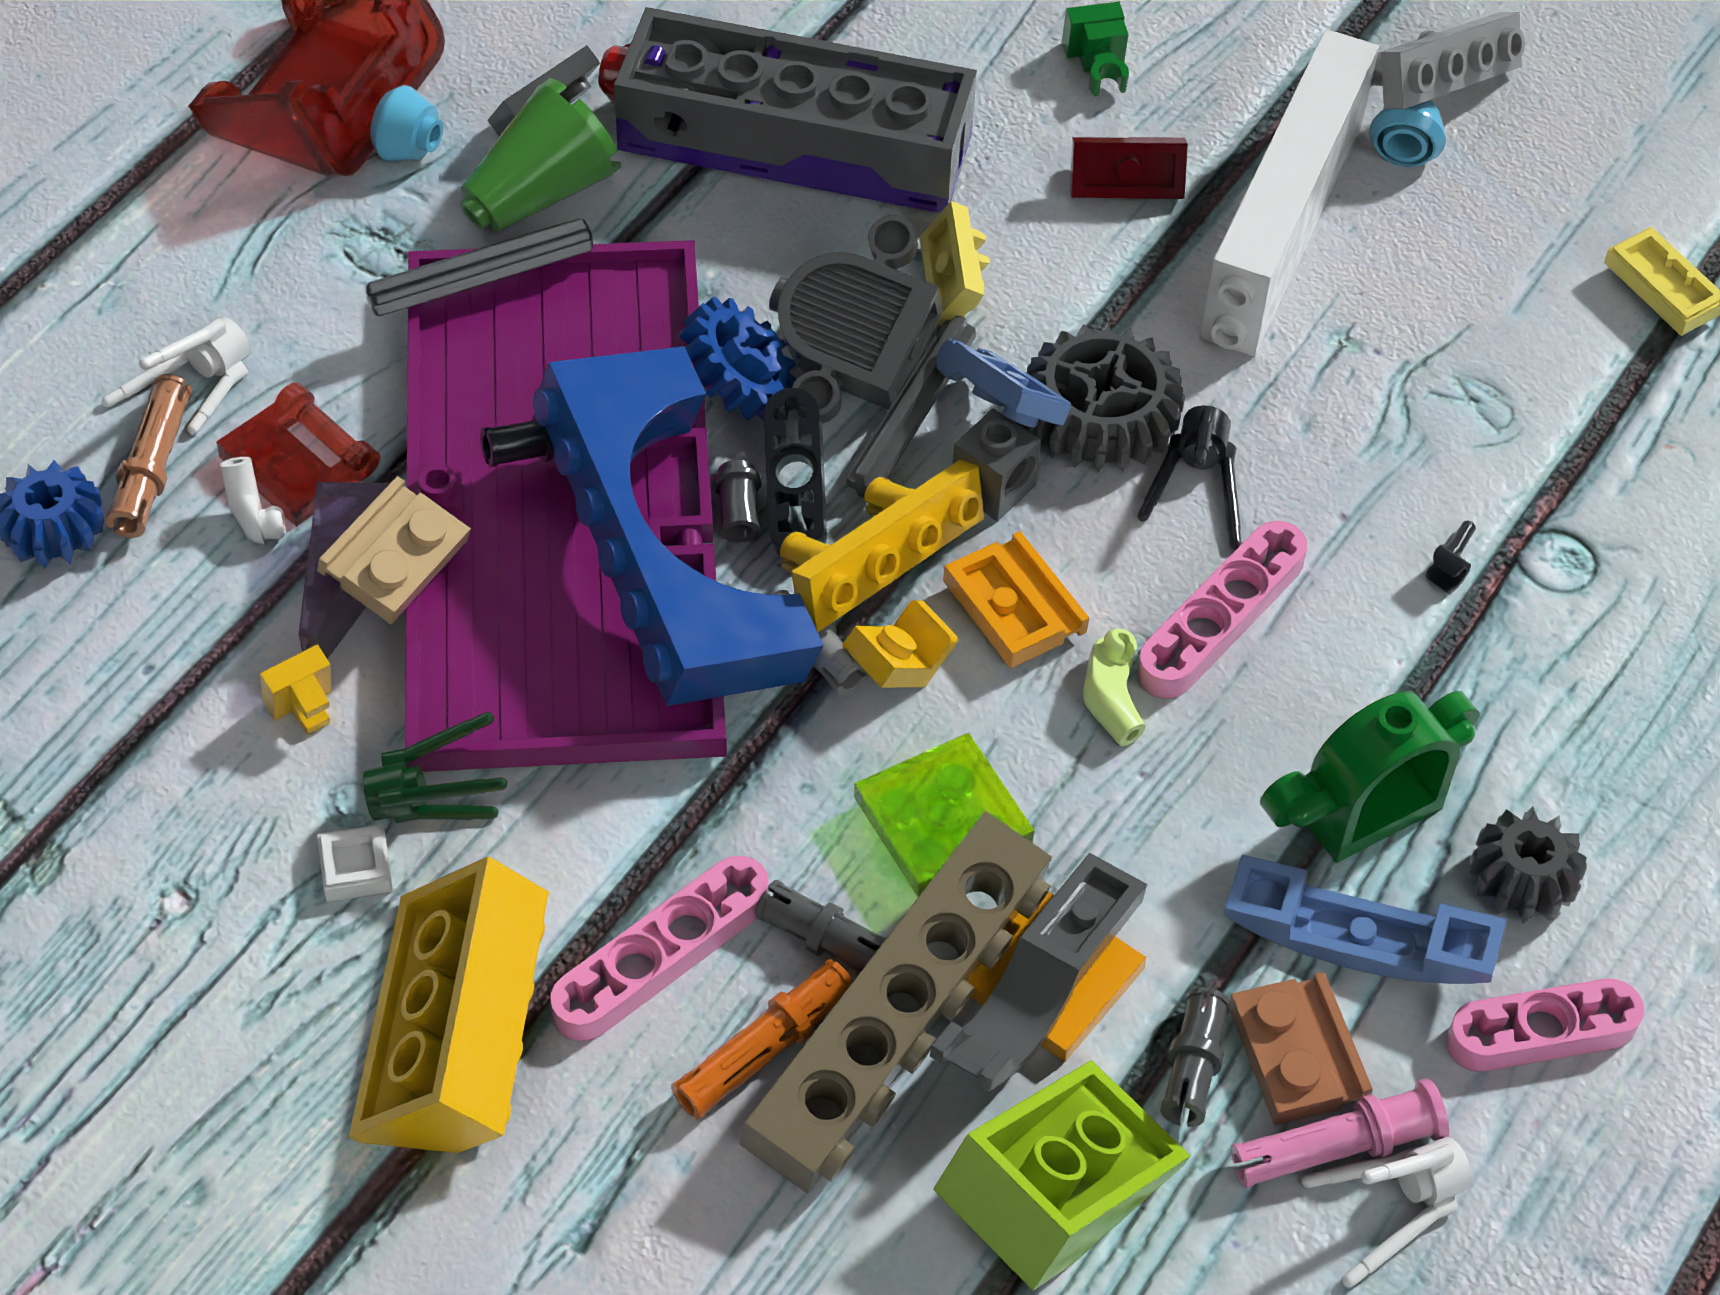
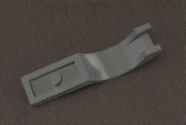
(1043, 973)

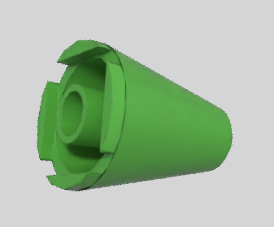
(538, 160)

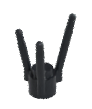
(1202, 446)

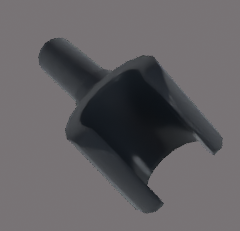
(1448, 567)

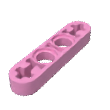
(1217, 604)
(653, 939)

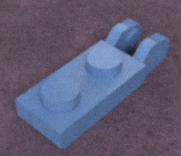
(1002, 384)

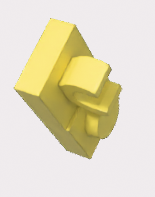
(953, 261)

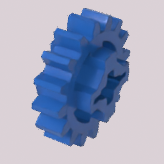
(736, 356)

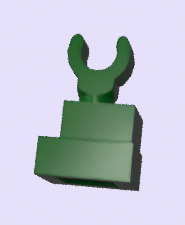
(1099, 40)

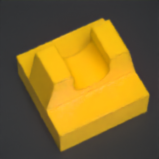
(300, 688)

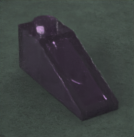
(326, 608)

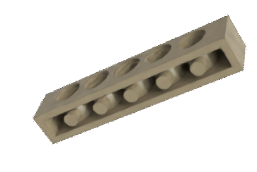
(986, 861)

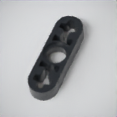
(781, 453)

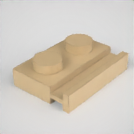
(394, 550)

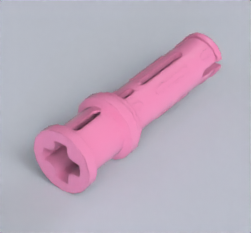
(1371, 1127)

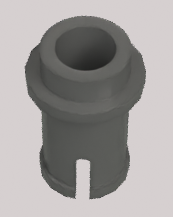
(737, 486)

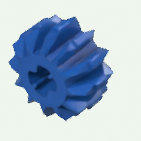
(50, 514)

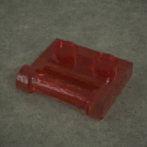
(283, 465)

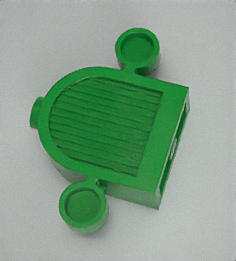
(1376, 772)

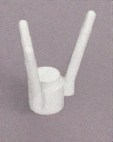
(211, 351)
(1424, 1174)

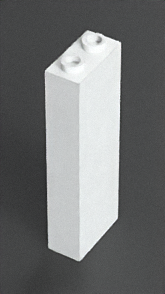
(1288, 193)

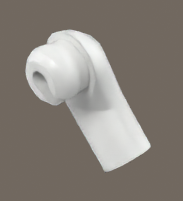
(245, 502)

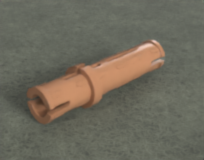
(144, 471)

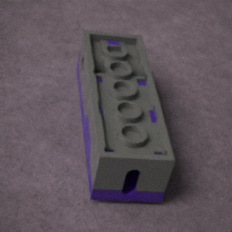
(791, 109)

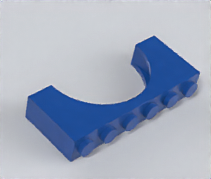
(692, 630)

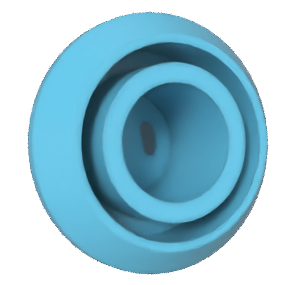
(405, 125)
(1409, 135)

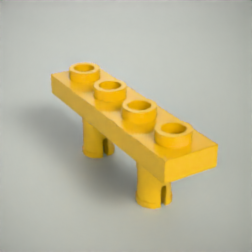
(901, 534)

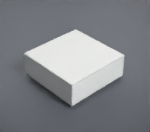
(354, 863)

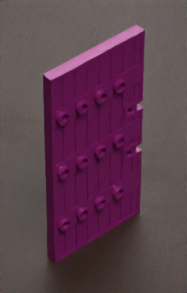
(523, 608)

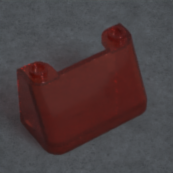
(326, 82)

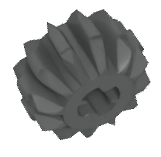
(1528, 864)

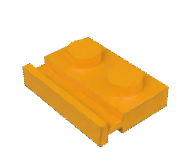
(1015, 599)

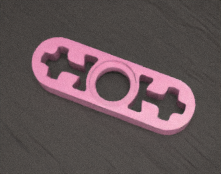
(1564, 1002)

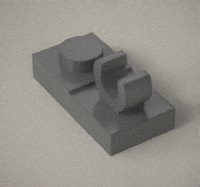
(571, 72)

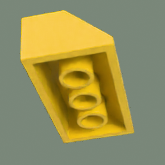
(452, 1011)

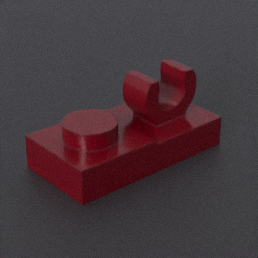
(1128, 167)

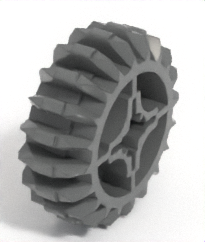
(1119, 393)

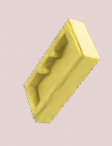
(1665, 280)

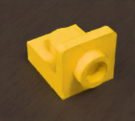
(903, 652)

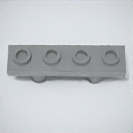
(1449, 60)

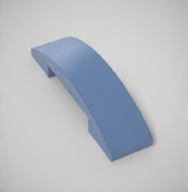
(1362, 933)

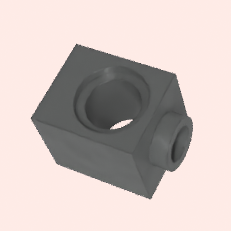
(1005, 460)

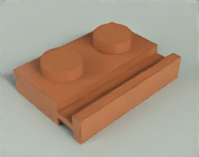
(1299, 1048)

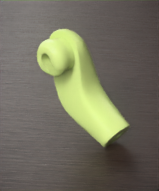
(1106, 686)

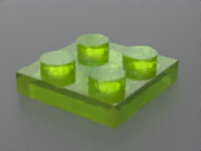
(933, 803)

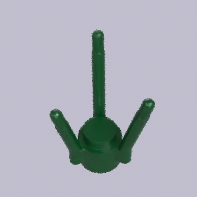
(402, 790)

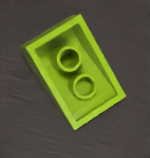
(1058, 1172)

